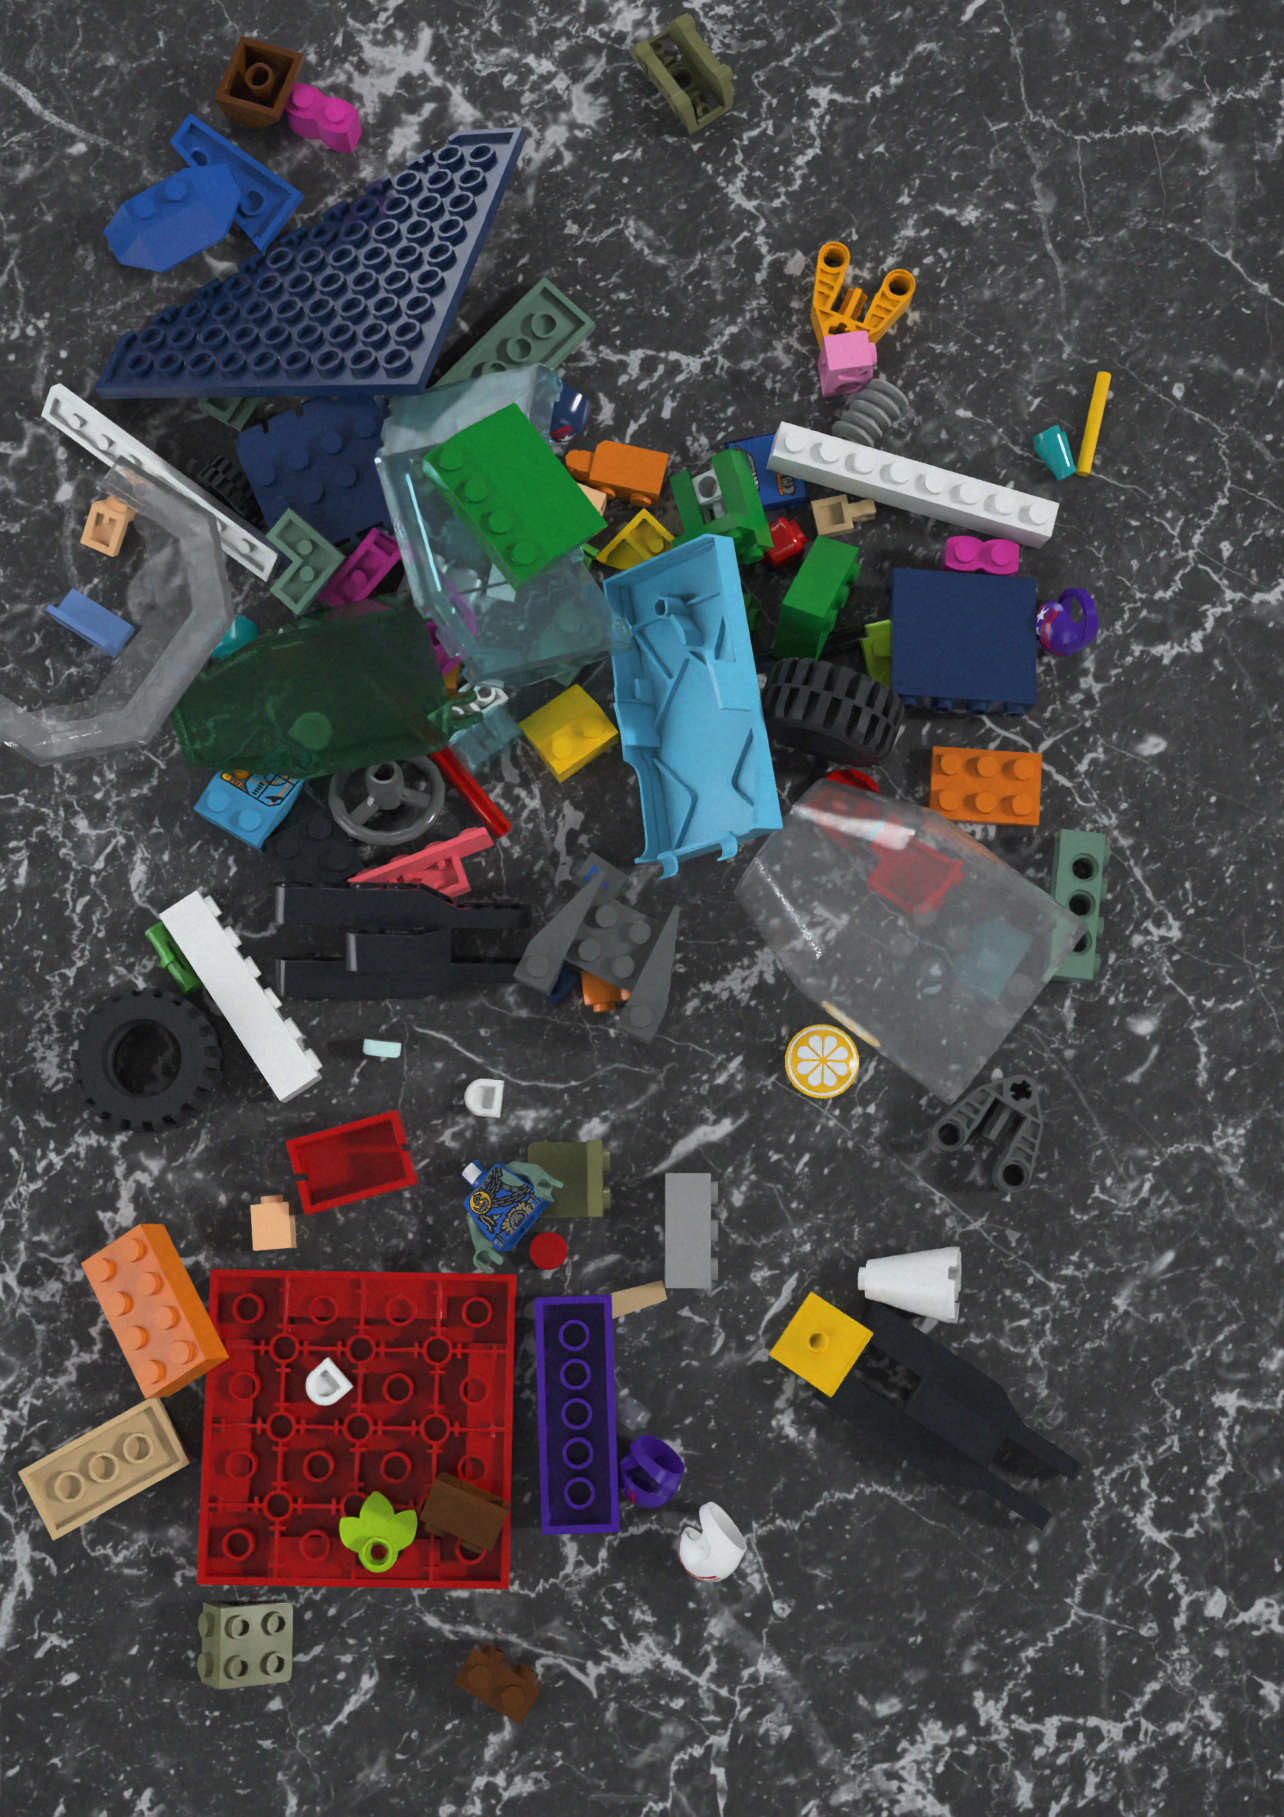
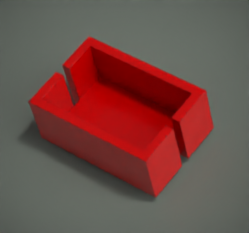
(352, 1162)

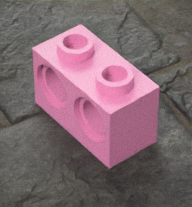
(846, 363)

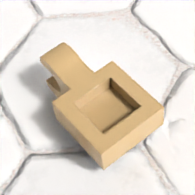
(836, 517)

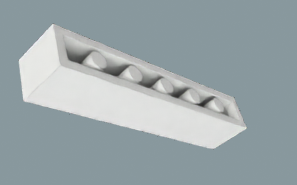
(241, 996)

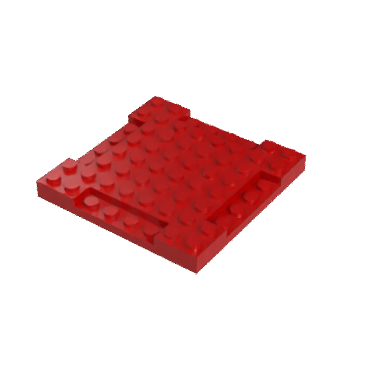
(427, 1398)

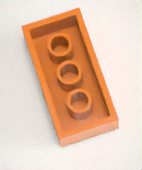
(154, 1310)

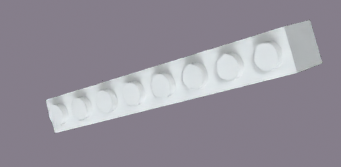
(912, 485)

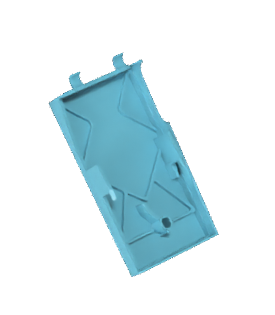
(692, 704)

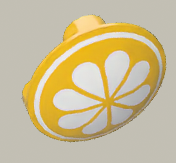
(821, 1061)

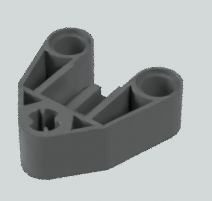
(1023, 1143)

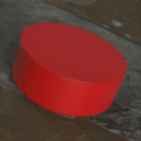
(548, 1250)

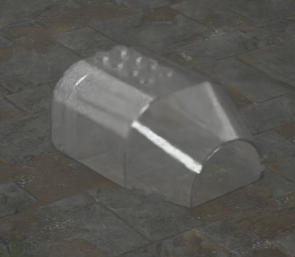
(905, 929)

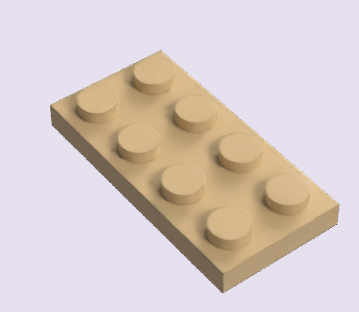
(105, 1467)

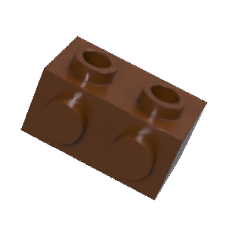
(499, 1681)

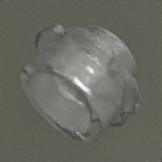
(633, 1414)

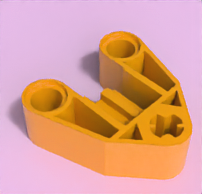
(883, 312)

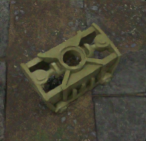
(696, 62)

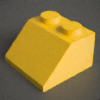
(569, 732)

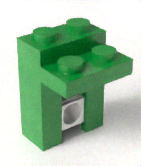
(730, 512)

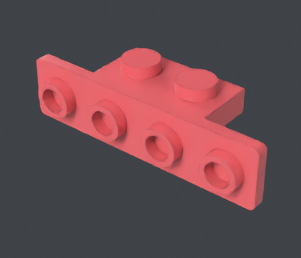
(435, 866)

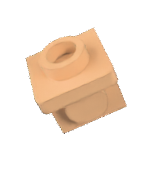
(107, 526)

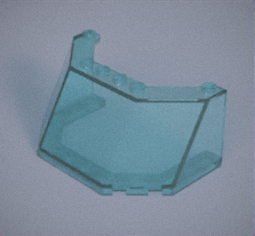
(497, 633)

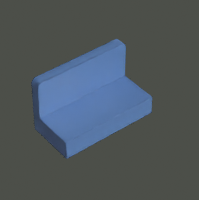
(92, 622)

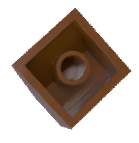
(258, 82)
(464, 1512)

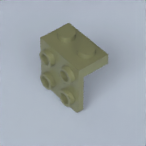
(581, 1171)
(245, 1644)

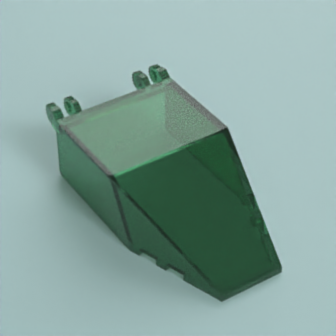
(324, 695)

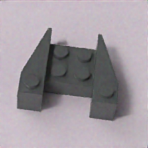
(612, 946)

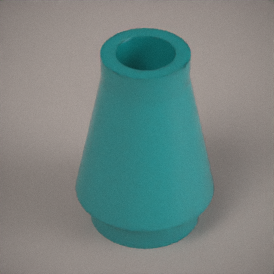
(1055, 452)

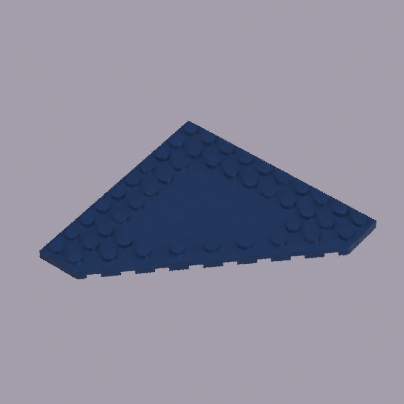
(337, 305)

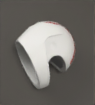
(715, 1551)

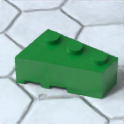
(815, 599)

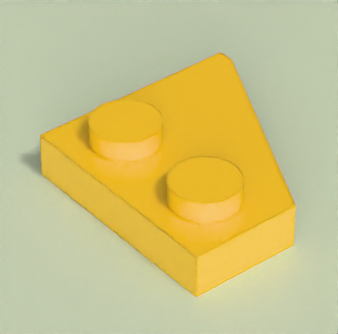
(636, 543)

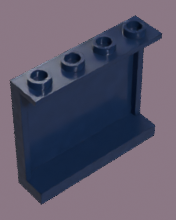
(962, 641)

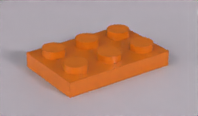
(986, 786)

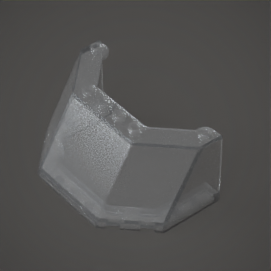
(166, 652)

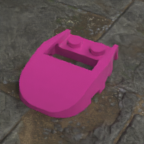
(363, 573)

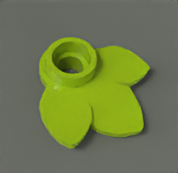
(378, 1526)

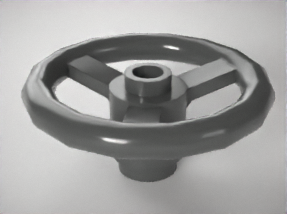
(387, 792)

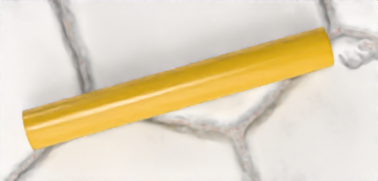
(1093, 424)

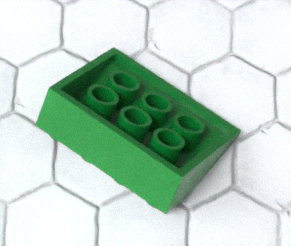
(513, 495)

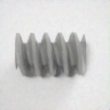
(869, 412)

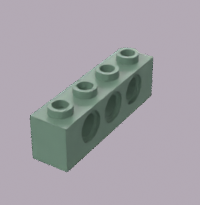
(1090, 850)

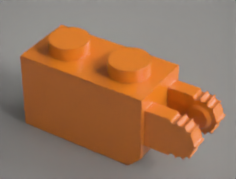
(621, 471)

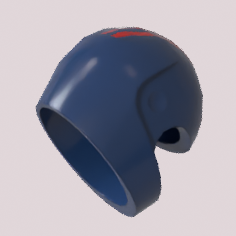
(569, 415)

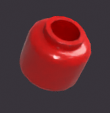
(788, 544)

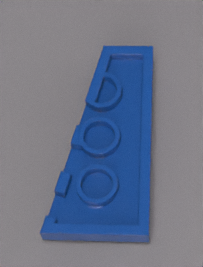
(266, 197)

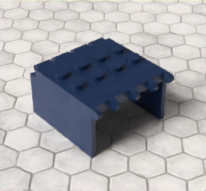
(321, 467)

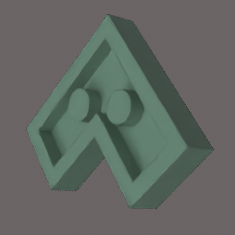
(313, 561)

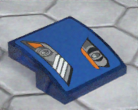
(774, 488)

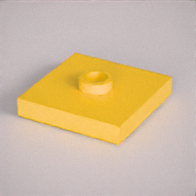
(821, 1344)

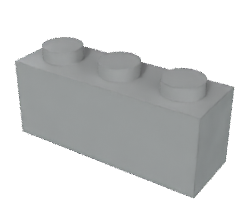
(689, 1230)

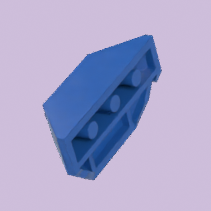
(175, 218)

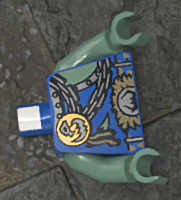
(504, 1206)

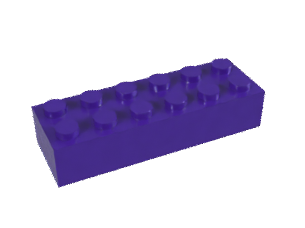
(576, 1414)

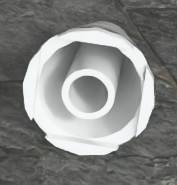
(916, 1282)

